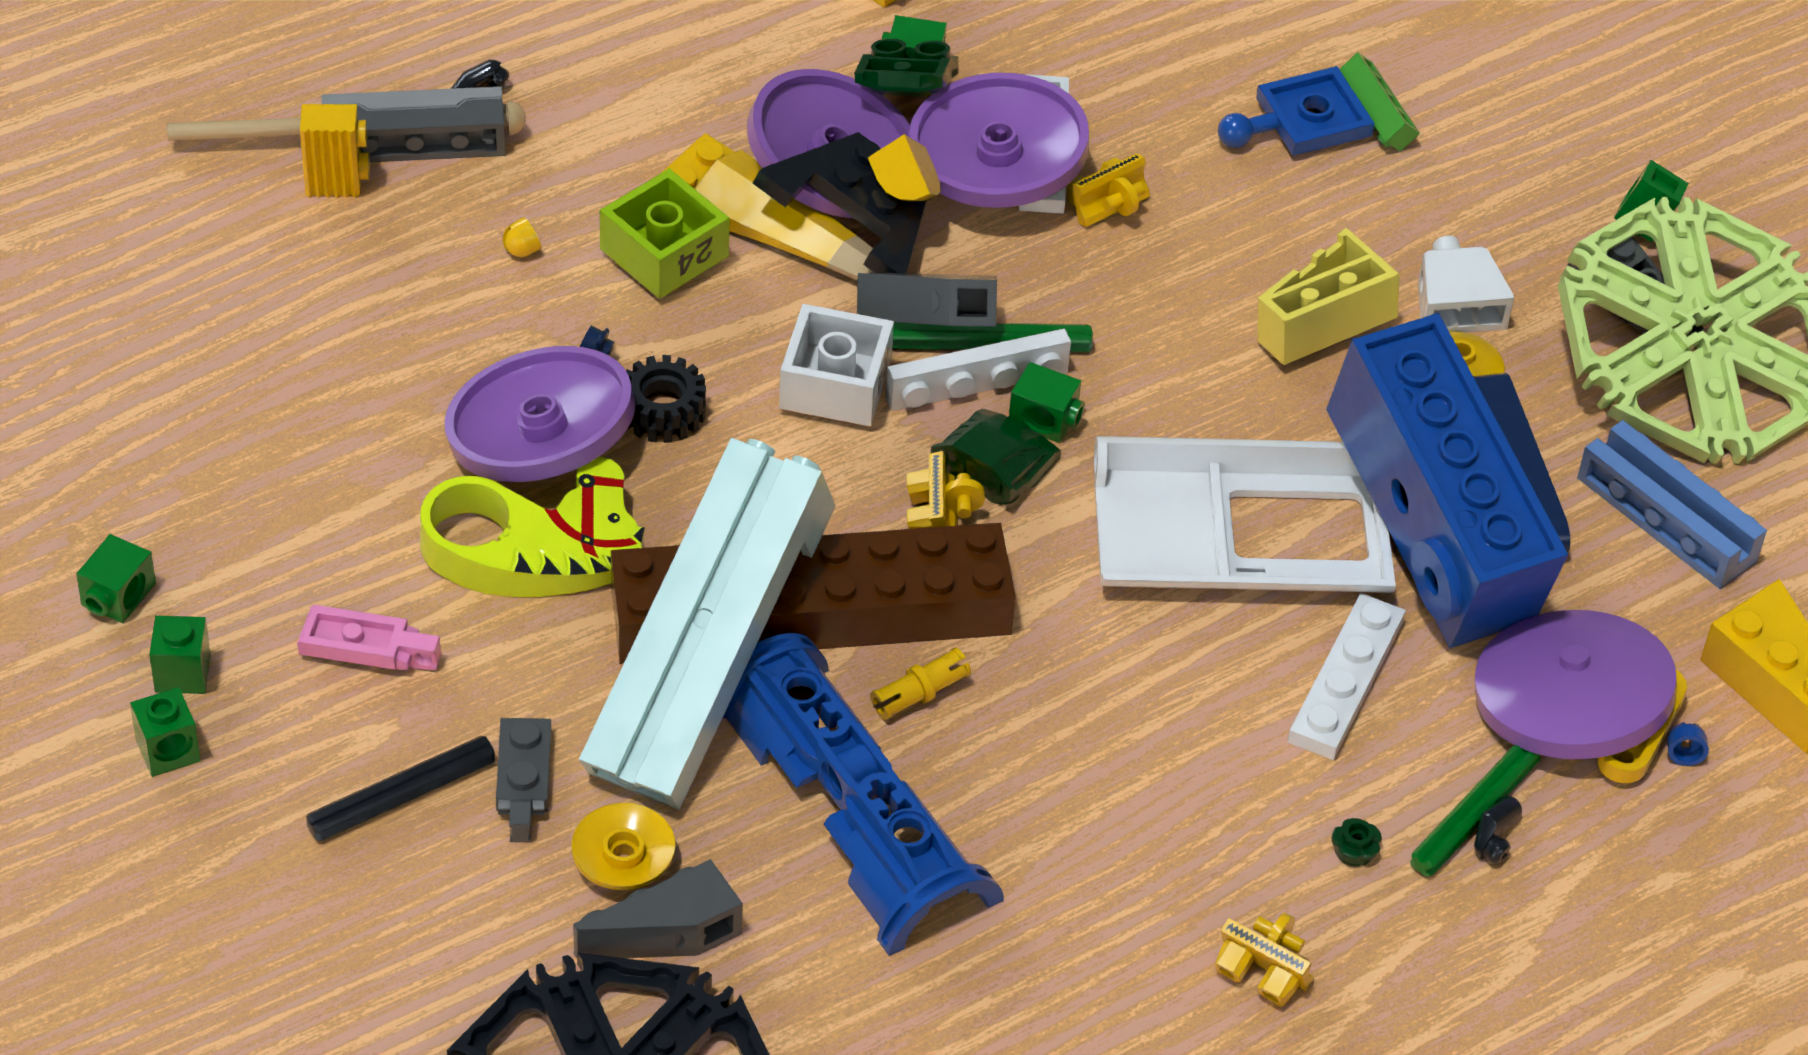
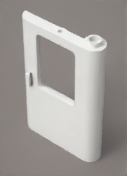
(1170, 520)

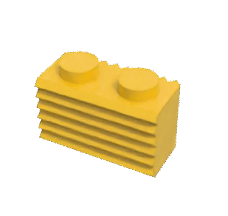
(332, 150)

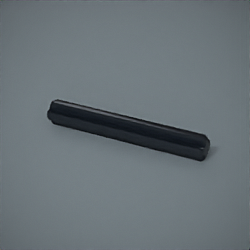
(400, 788)

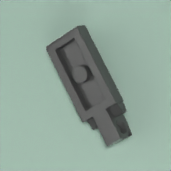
(523, 773)

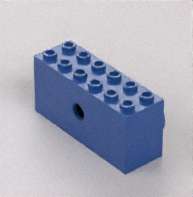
(1445, 480)

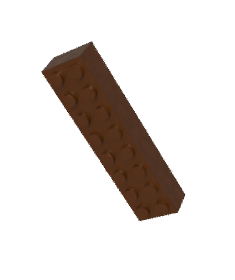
(859, 588)

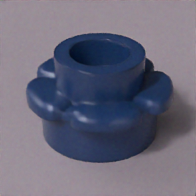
(598, 340)

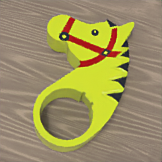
(540, 548)

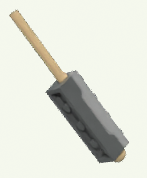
(398, 124)

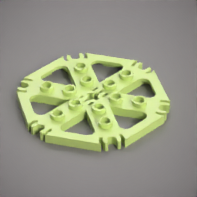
(1680, 303)

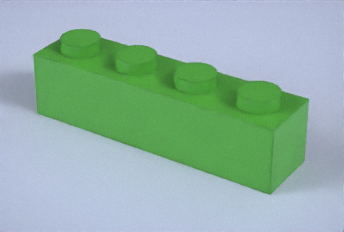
(1380, 102)

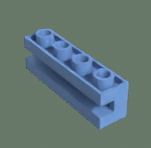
(1672, 504)

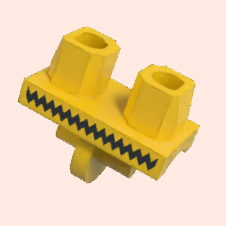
(1112, 189)
(945, 494)
(1284, 968)

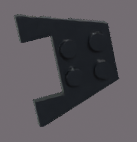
(847, 179)

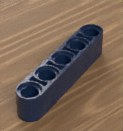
(1508, 411)

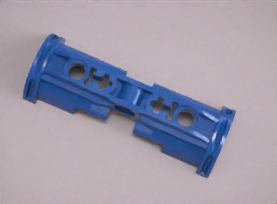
(888, 876)

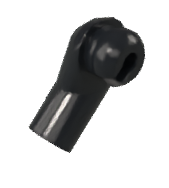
(487, 71)
(1492, 822)

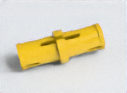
(920, 683)

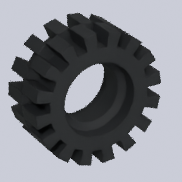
(669, 379)

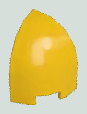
(906, 170)

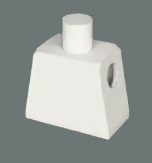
(1463, 288)

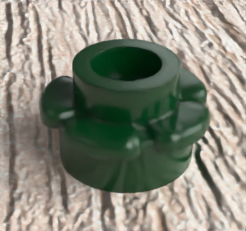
(1355, 851)

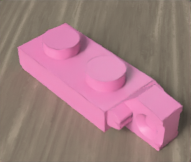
(367, 640)

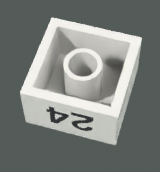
(836, 365)

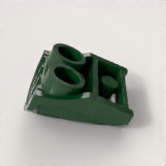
(895, 73)
(998, 455)

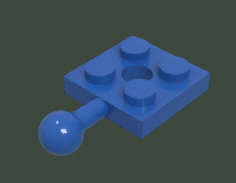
(1285, 104)

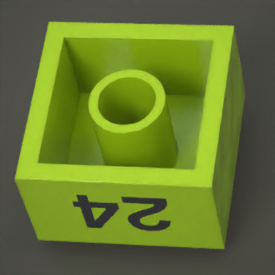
(664, 233)

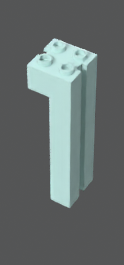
(707, 620)

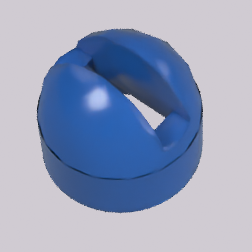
(1698, 744)

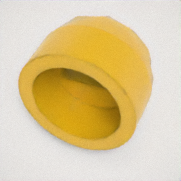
(521, 238)

